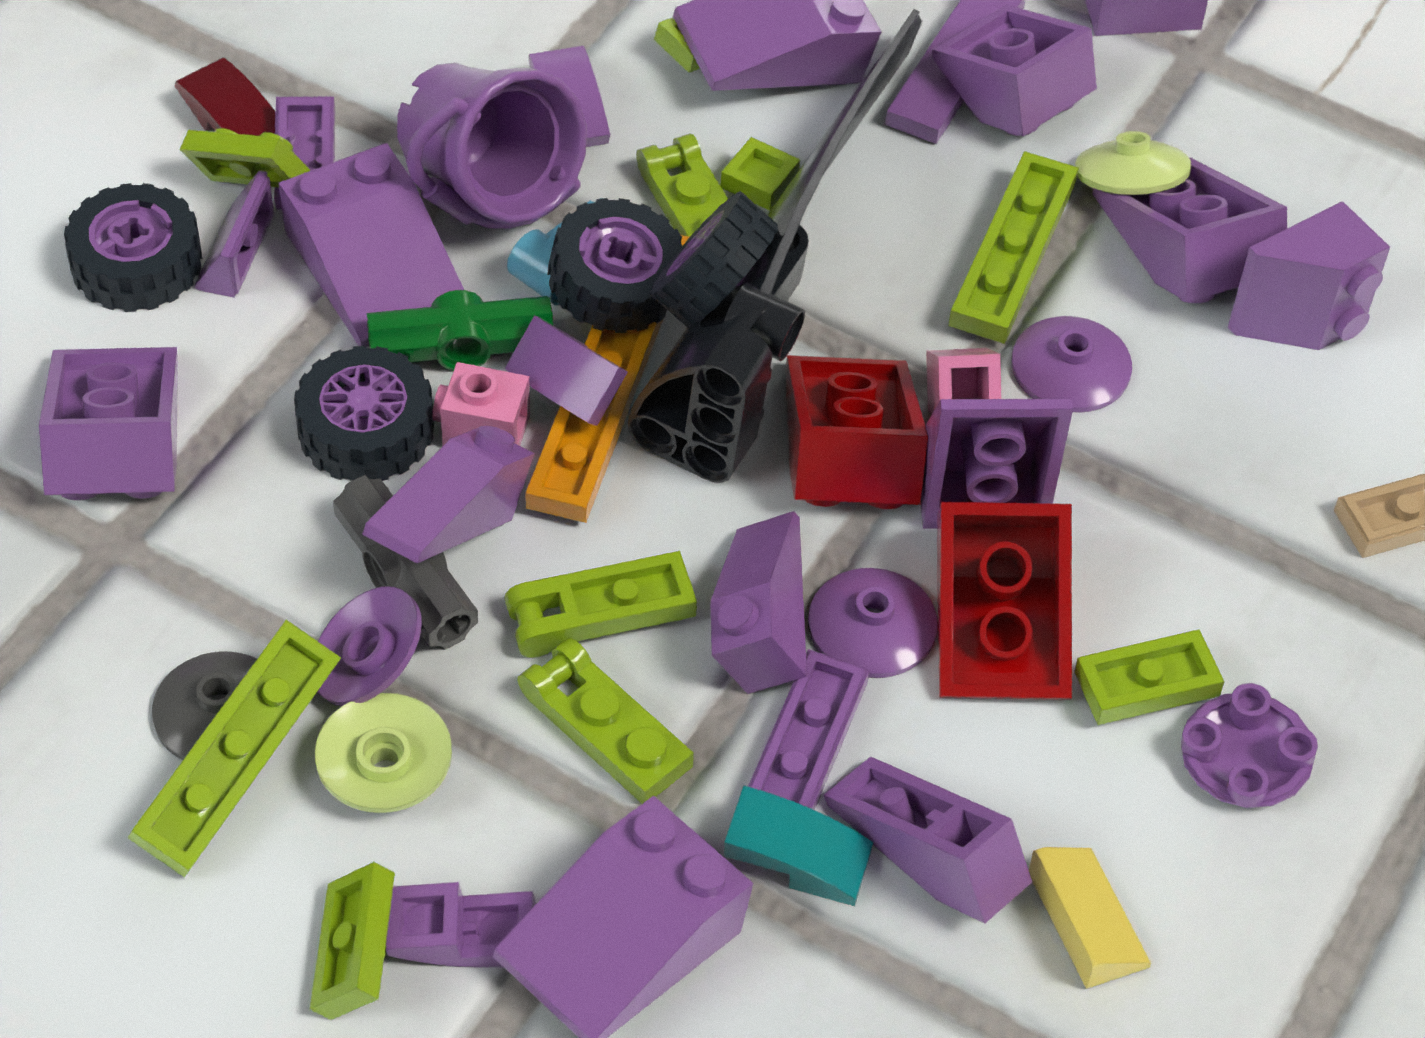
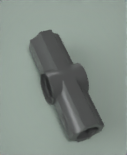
(443, 604)

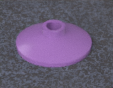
(1072, 361)
(881, 641)
(375, 643)

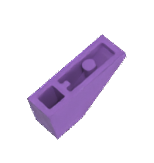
(454, 496)
(761, 606)
(935, 836)

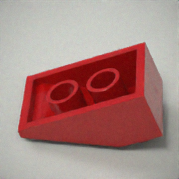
(854, 432)
(1004, 600)

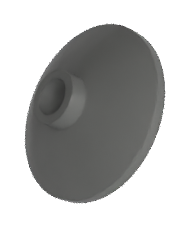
(182, 702)

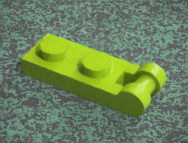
(685, 197)
(600, 602)
(606, 722)

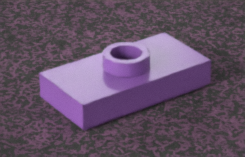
(309, 128)

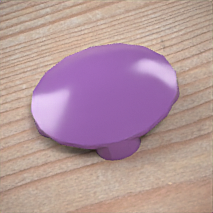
(1248, 748)

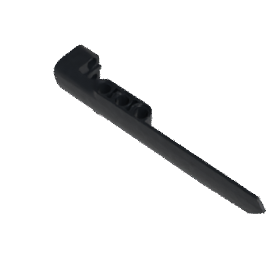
(712, 385)

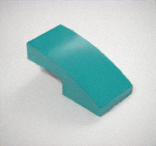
(798, 841)

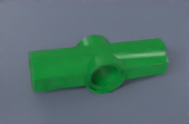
(456, 328)

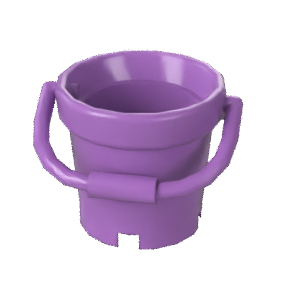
(494, 142)

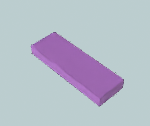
(810, 729)

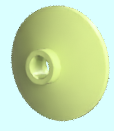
(1133, 165)
(380, 730)

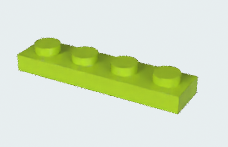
(1013, 247)
(234, 748)

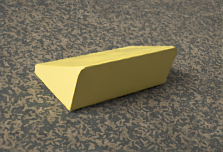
(1087, 914)

